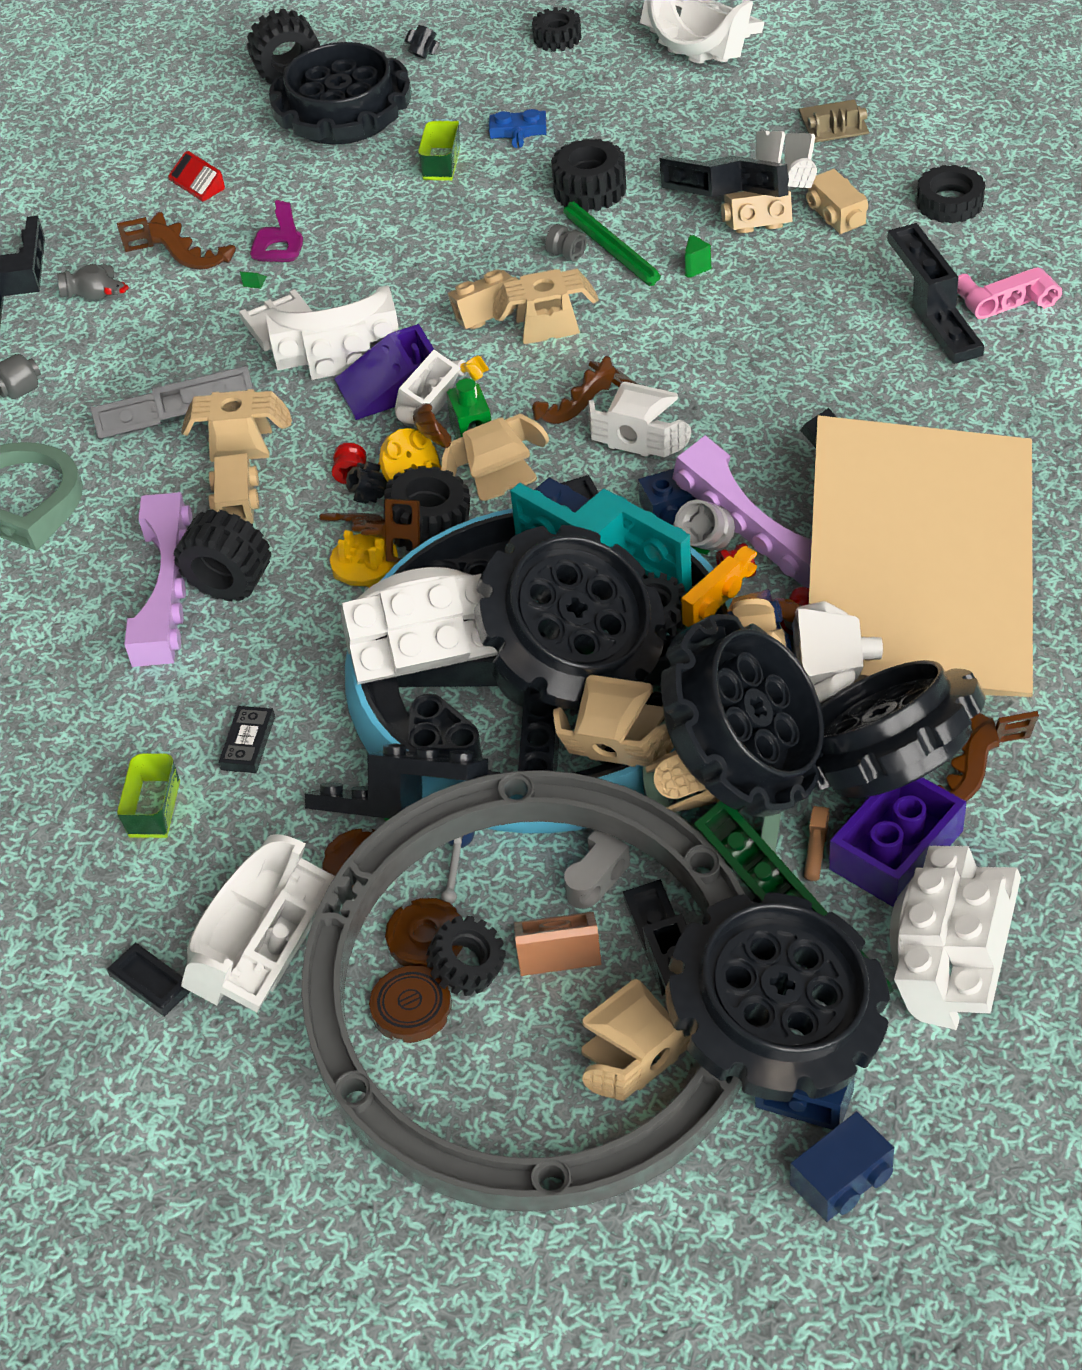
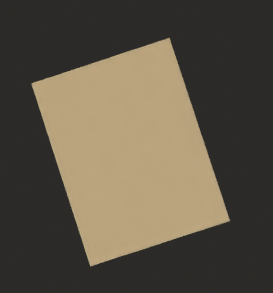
(928, 545)

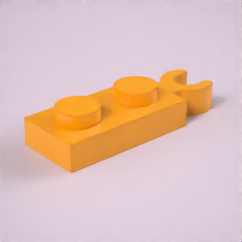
(717, 587)

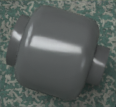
(18, 376)

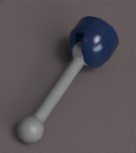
(449, 894)

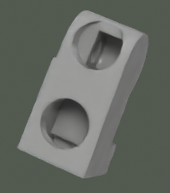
(598, 870)

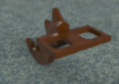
(159, 233)
(592, 384)
(376, 526)
(984, 738)

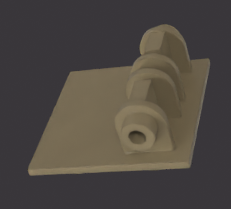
(835, 120)

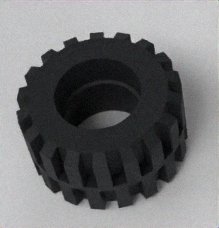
(272, 32)
(589, 174)
(441, 498)
(222, 555)

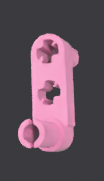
(1009, 293)

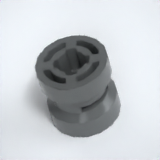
(565, 242)

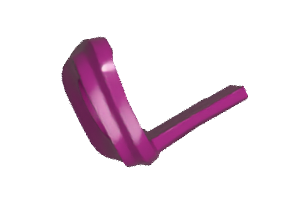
(285, 233)

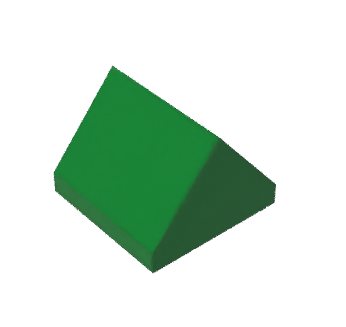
(697, 256)

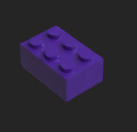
(892, 837)

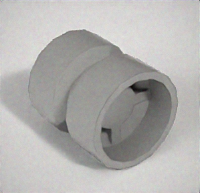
(700, 519)

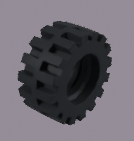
(477, 939)

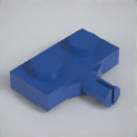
(517, 125)

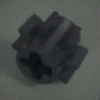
(422, 41)
(366, 482)

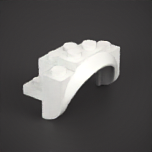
(703, 29)
(331, 337)
(422, 622)
(954, 915)
(255, 924)

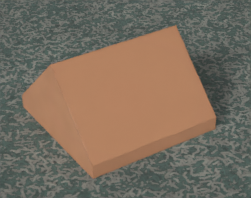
(557, 943)

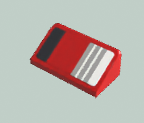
(197, 177)

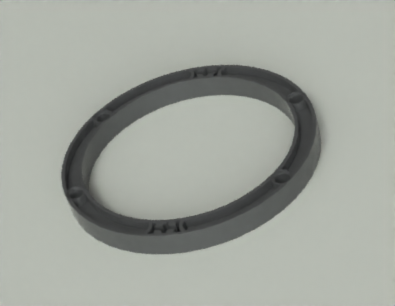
(379, 861)

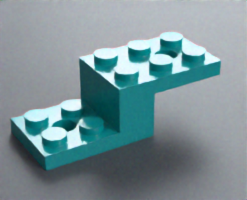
(646, 537)

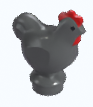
(90, 282)

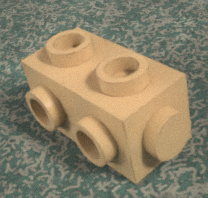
(837, 201)
(749, 210)
(475, 300)
(234, 486)

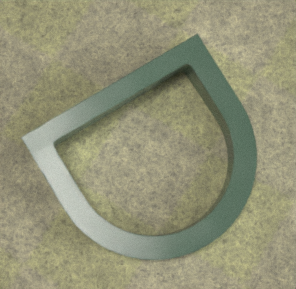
(45, 519)

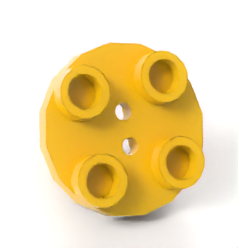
(406, 450)
(360, 559)

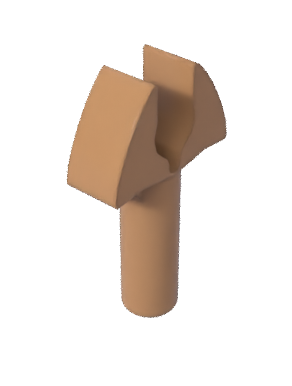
(818, 836)

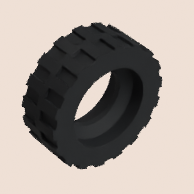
(950, 208)

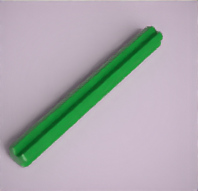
(612, 244)

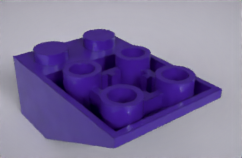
(375, 378)

